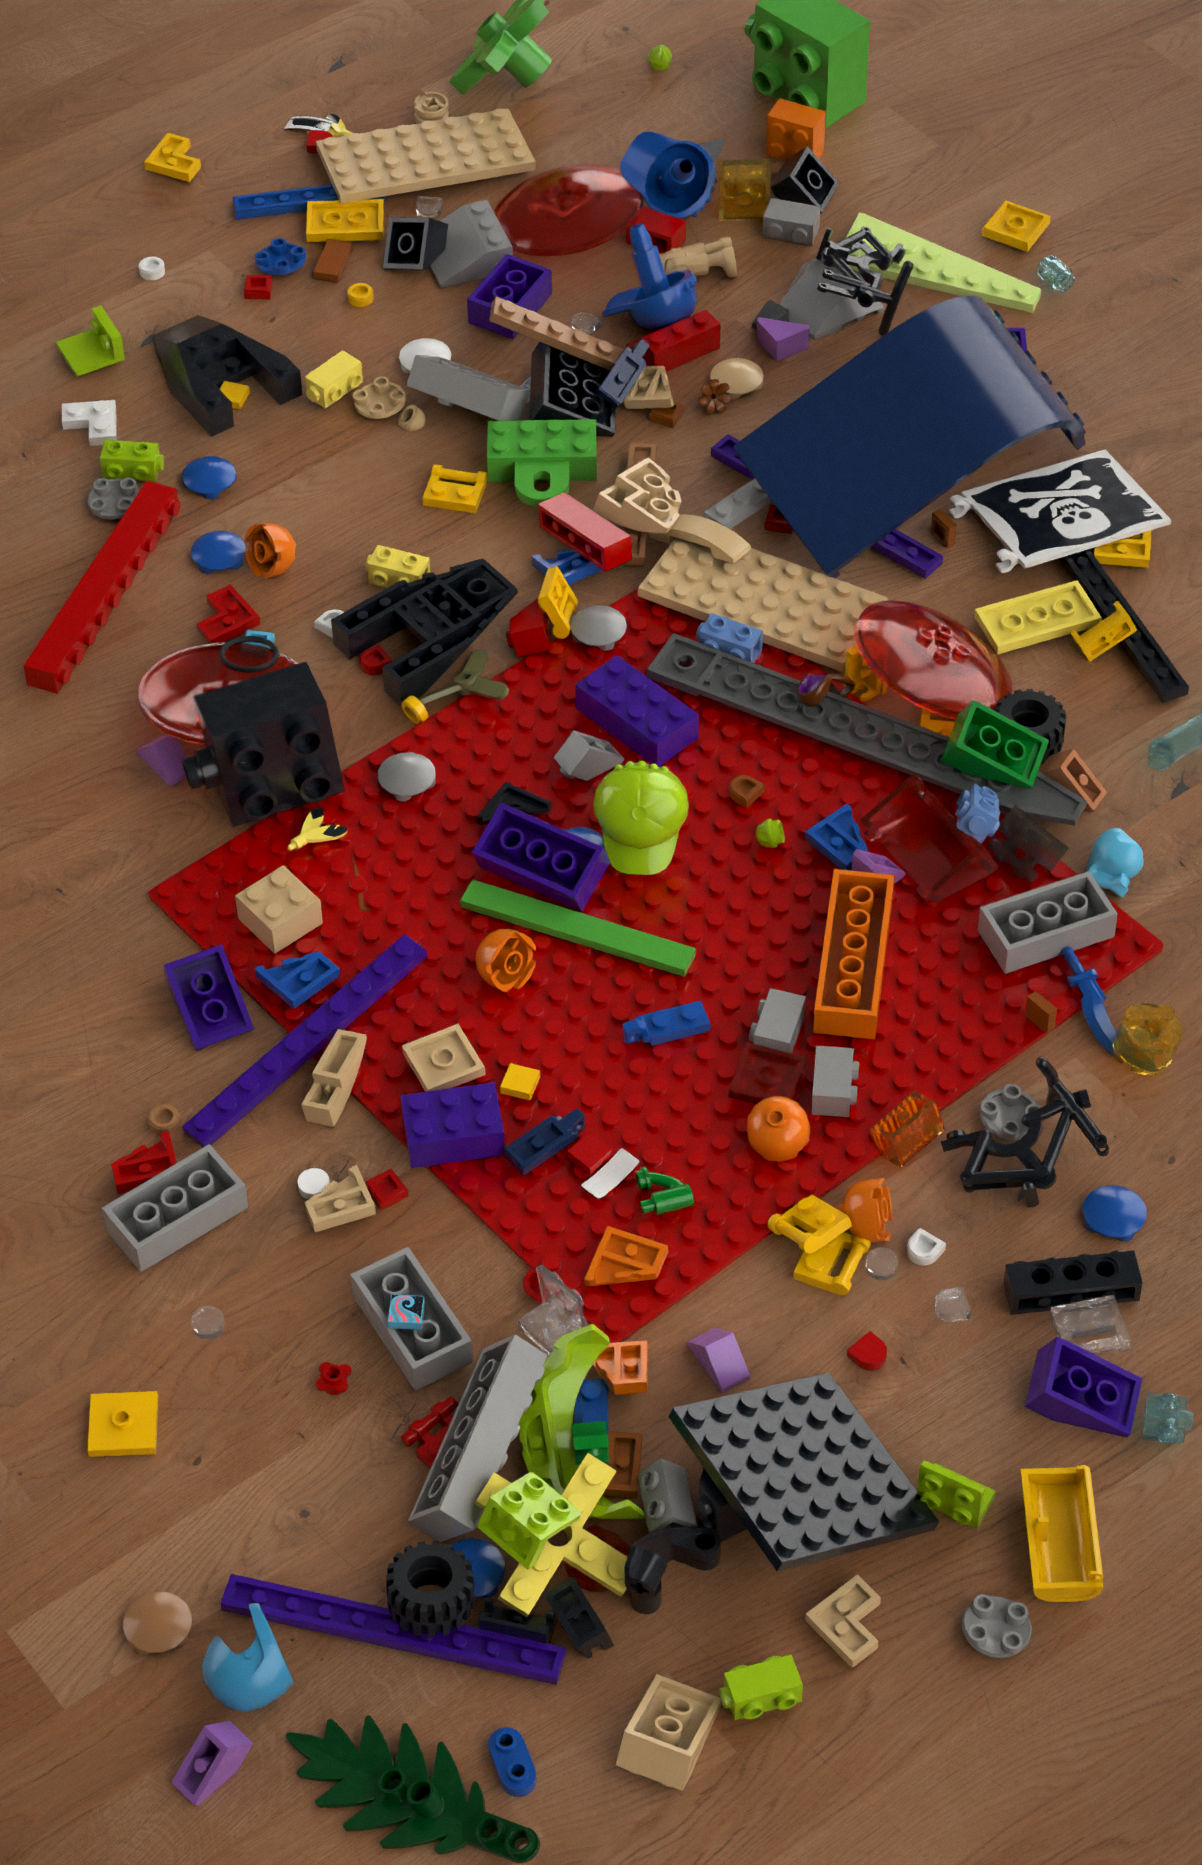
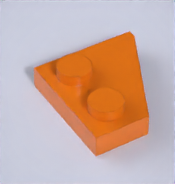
(625, 1258)
(624, 1367)

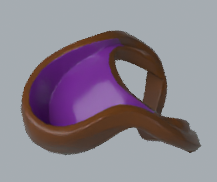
(814, 688)

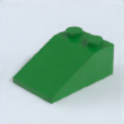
(994, 747)

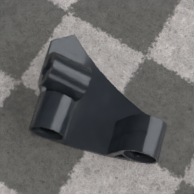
(650, 1556)

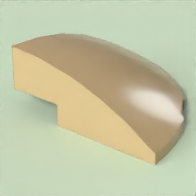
(641, 499)

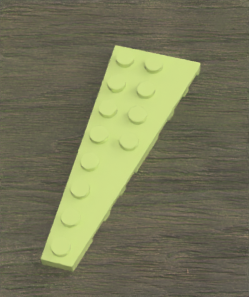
(946, 270)

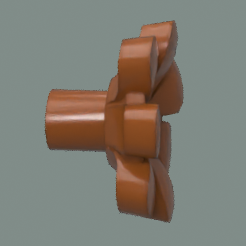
(714, 396)

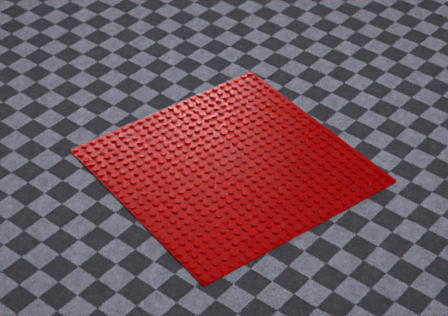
(745, 908)

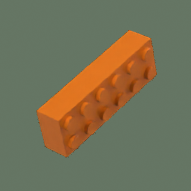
(853, 954)

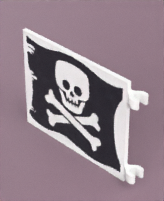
(1061, 509)

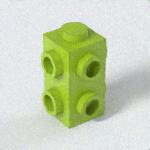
(131, 459)
(762, 1687)

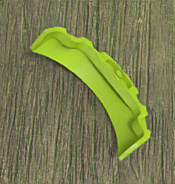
(548, 1420)

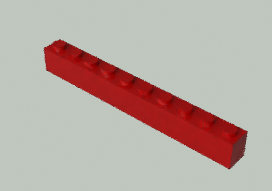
(101, 587)

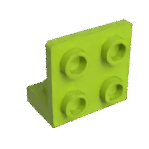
(94, 347)
(954, 1494)
(525, 1517)

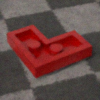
(231, 617)

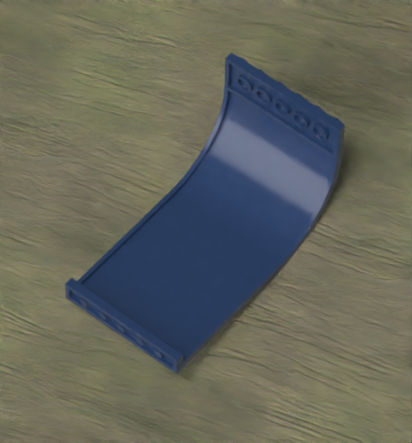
(901, 428)

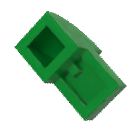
(590, 1439)

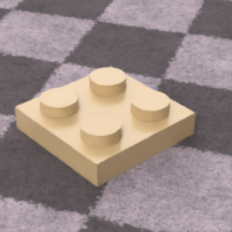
(443, 1059)

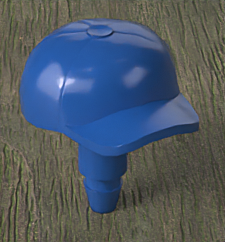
(669, 174)
(663, 296)

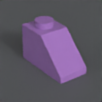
(211, 1761)

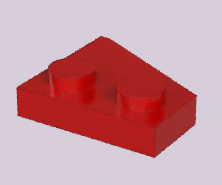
(143, 1164)

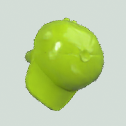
(640, 816)

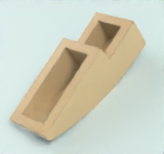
(334, 1078)

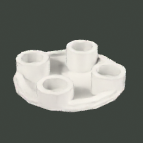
(422, 347)

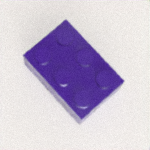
(510, 280)
(453, 1125)

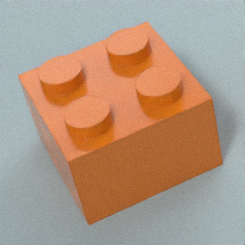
(793, 128)

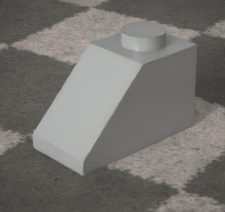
(586, 756)

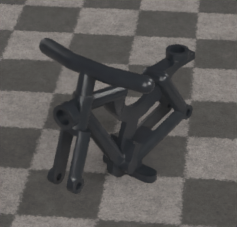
(839, 256)
(1036, 1173)

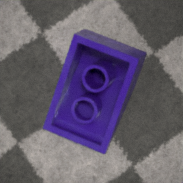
(208, 997)
(1082, 1389)

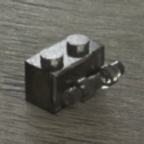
(1032, 838)

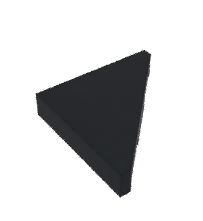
(515, 798)

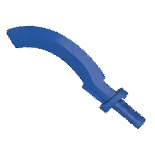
(1093, 999)

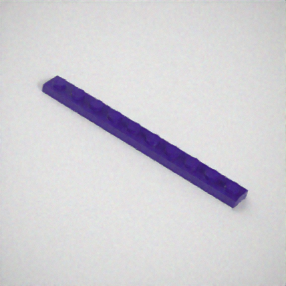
(894, 545)
(304, 1041)
(375, 1626)

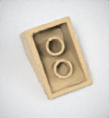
(668, 1732)

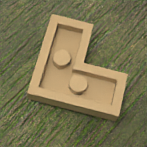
(838, 1620)

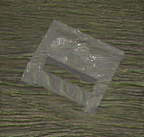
(1092, 1318)

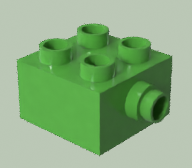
(810, 54)

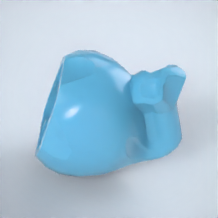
(1115, 860)

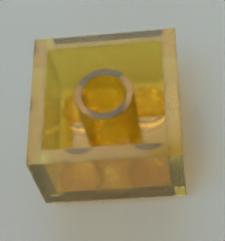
(743, 189)

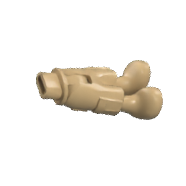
(700, 257)

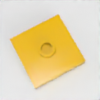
(1016, 226)
(123, 1424)

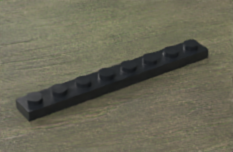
(1140, 645)

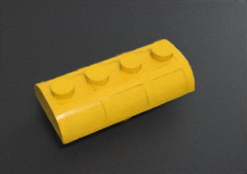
(1062, 1533)

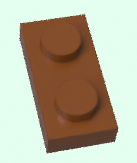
(625, 1458)

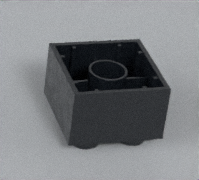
(266, 745)

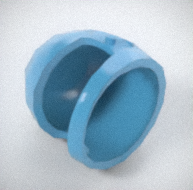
(251, 1677)

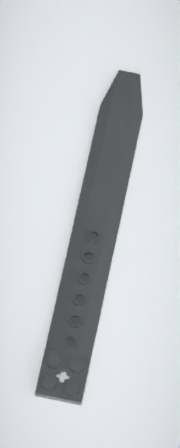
(845, 725)

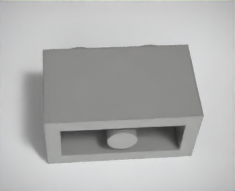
(791, 221)
(779, 1020)
(833, 1081)

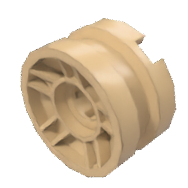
(431, 107)

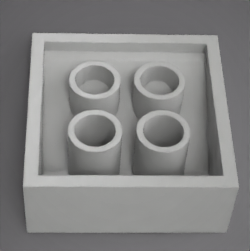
(472, 245)

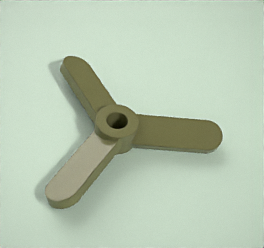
(470, 681)

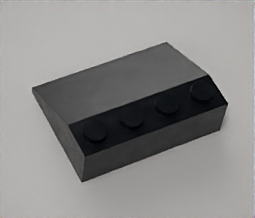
(565, 389)

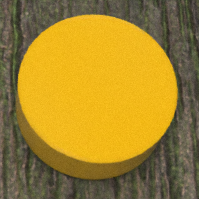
(360, 295)
(414, 710)

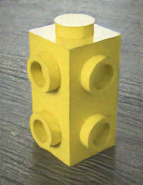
(333, 379)
(391, 565)

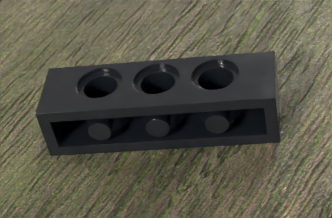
(1087, 1270)

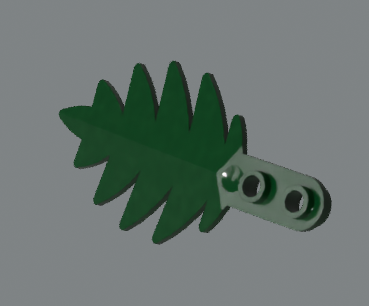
(406, 1793)

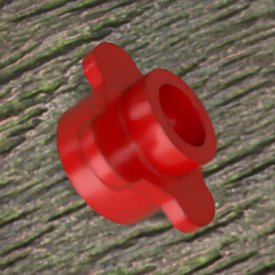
(333, 1385)

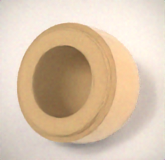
(416, 421)

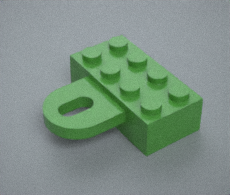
(541, 452)

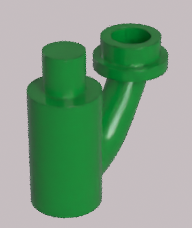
(664, 1201)

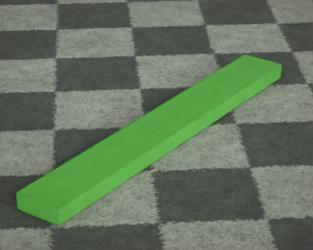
(578, 928)

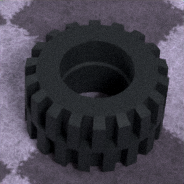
(1037, 714)
(430, 1566)

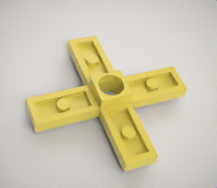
(582, 1550)

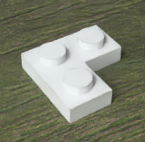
(95, 415)

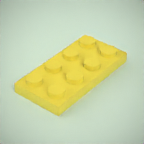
(1037, 617)

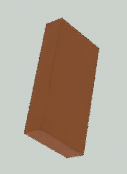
(332, 260)

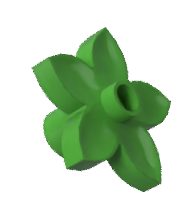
(507, 45)

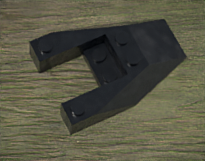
(205, 354)
(439, 610)

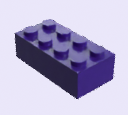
(637, 711)
(541, 857)

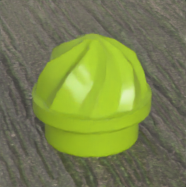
(660, 57)
(770, 833)

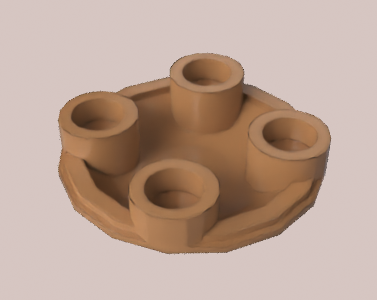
(157, 1623)

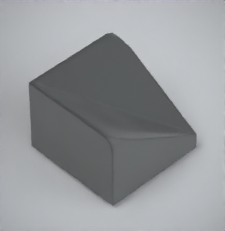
(773, 311)

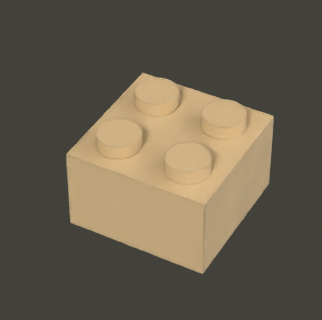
(279, 909)

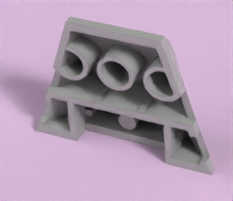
(822, 310)

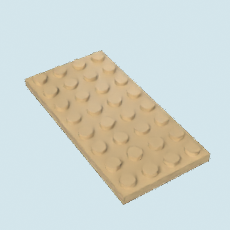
(425, 155)
(788, 602)

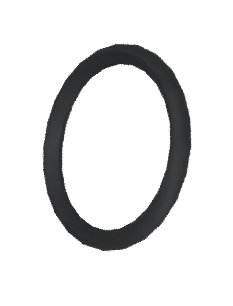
(249, 639)

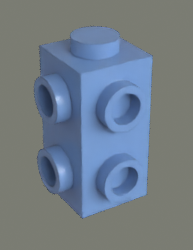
(731, 637)
(978, 812)

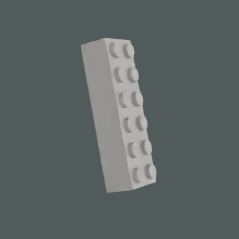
(478, 1437)

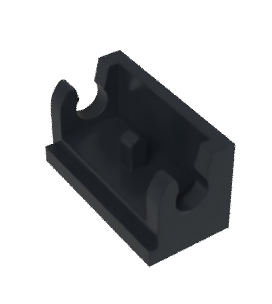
(578, 1617)
(515, 1624)

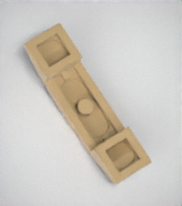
(723, 542)

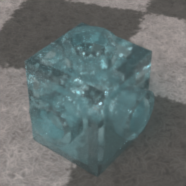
(1166, 1418)

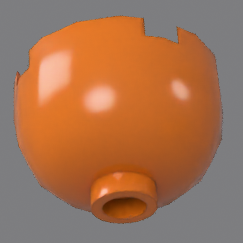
(270, 549)
(505, 959)
(778, 1128)
(868, 1209)

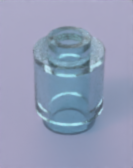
(1056, 273)

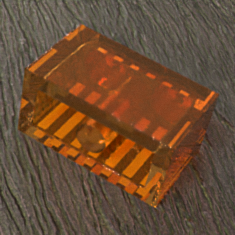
(907, 1129)

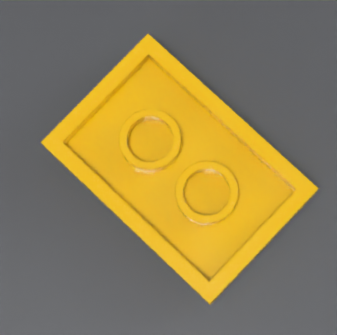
(346, 221)

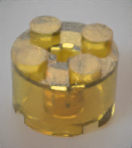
(1147, 1038)

